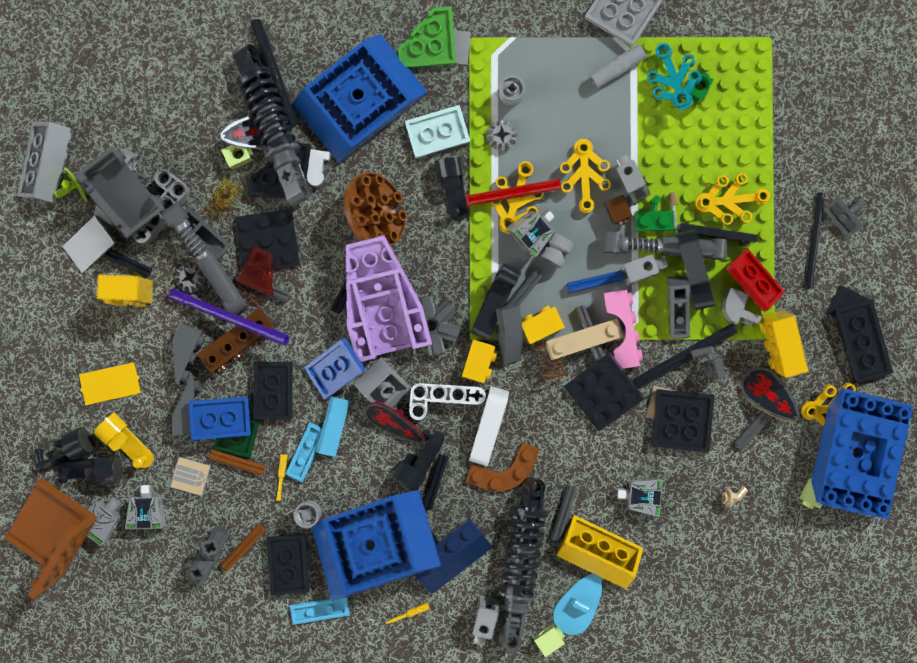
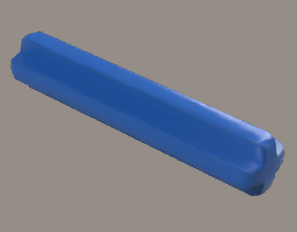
(594, 281)

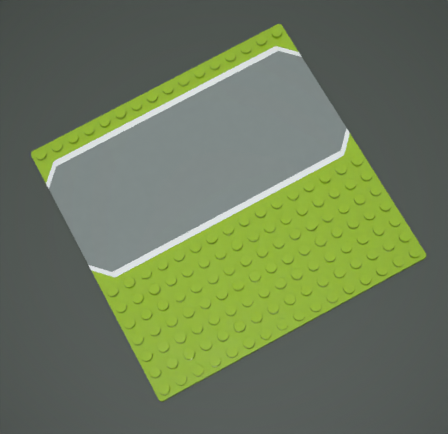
(670, 147)

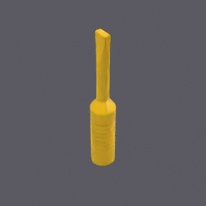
(281, 474)
(411, 612)

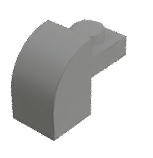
(733, 308)

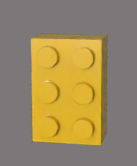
(124, 290)
(783, 343)

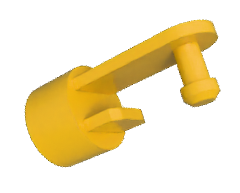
(116, 435)

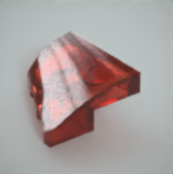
(258, 271)

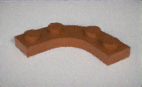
(507, 478)

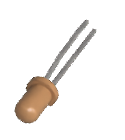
(672, 202)

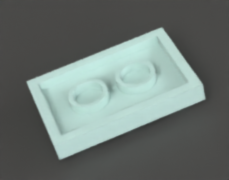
(437, 131)

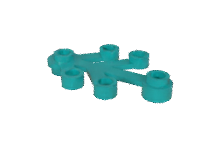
(675, 79)

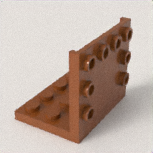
(51, 532)

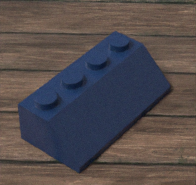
(456, 553)

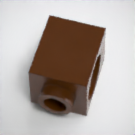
(618, 210)

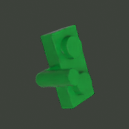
(654, 219)

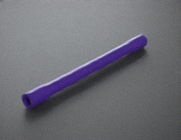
(271, 334)

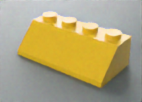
(600, 552)

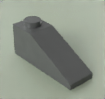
(678, 306)

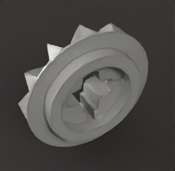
(495, 141)
(198, 279)

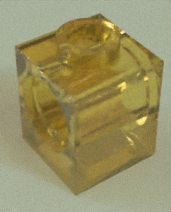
(226, 185)

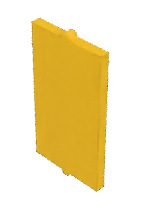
(109, 383)

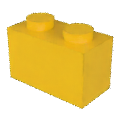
(542, 324)
(478, 361)

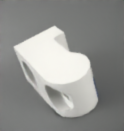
(316, 167)

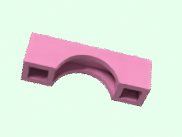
(619, 304)

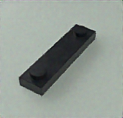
(744, 239)

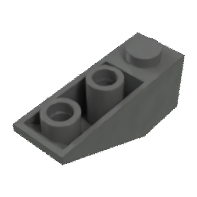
(184, 342)
(181, 416)

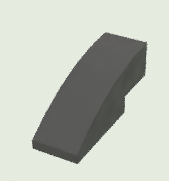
(210, 238)
(509, 333)

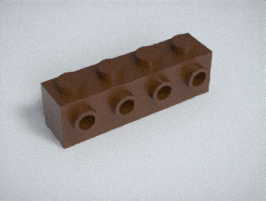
(233, 343)

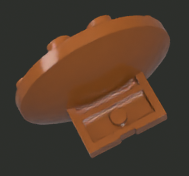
(370, 208)

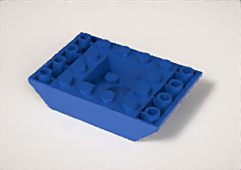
(349, 123)
(869, 480)
(400, 538)

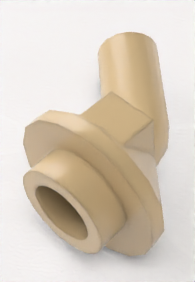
(730, 498)

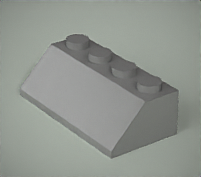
(44, 161)

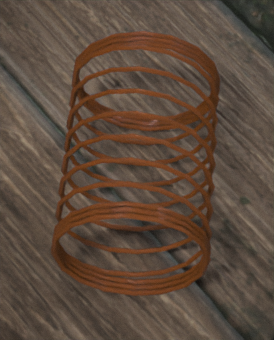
(553, 376)

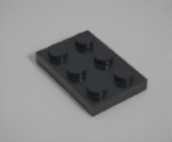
(273, 390)
(288, 564)

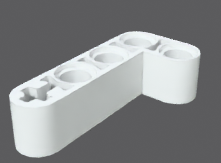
(447, 398)
(489, 426)

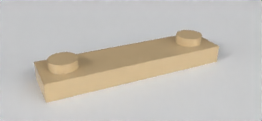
(584, 339)

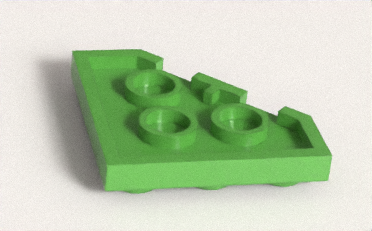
(431, 41)

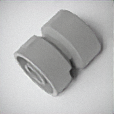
(511, 90)
(557, 250)
(307, 514)

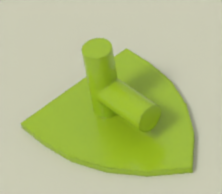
(69, 186)

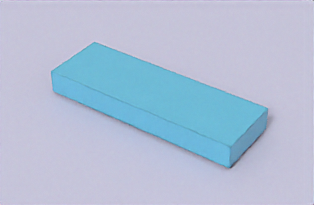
(333, 426)
(305, 453)
(319, 610)

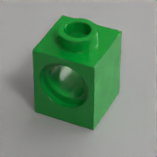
(699, 95)

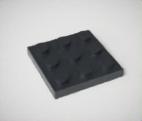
(272, 233)
(604, 391)
(682, 420)

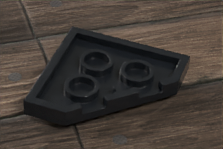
(266, 181)

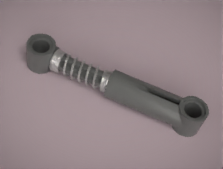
(667, 246)
(207, 262)

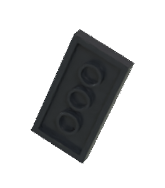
(863, 341)

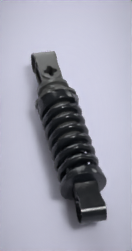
(271, 123)
(521, 573)

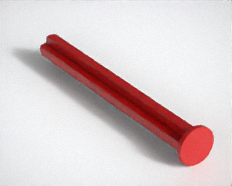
(512, 192)

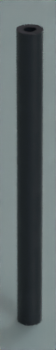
(814, 240)

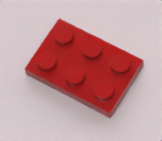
(755, 280)

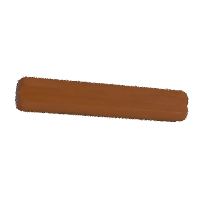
(237, 462)
(243, 547)

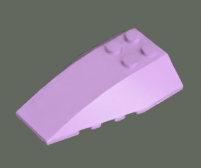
(381, 302)

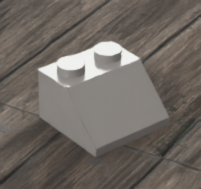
(382, 384)

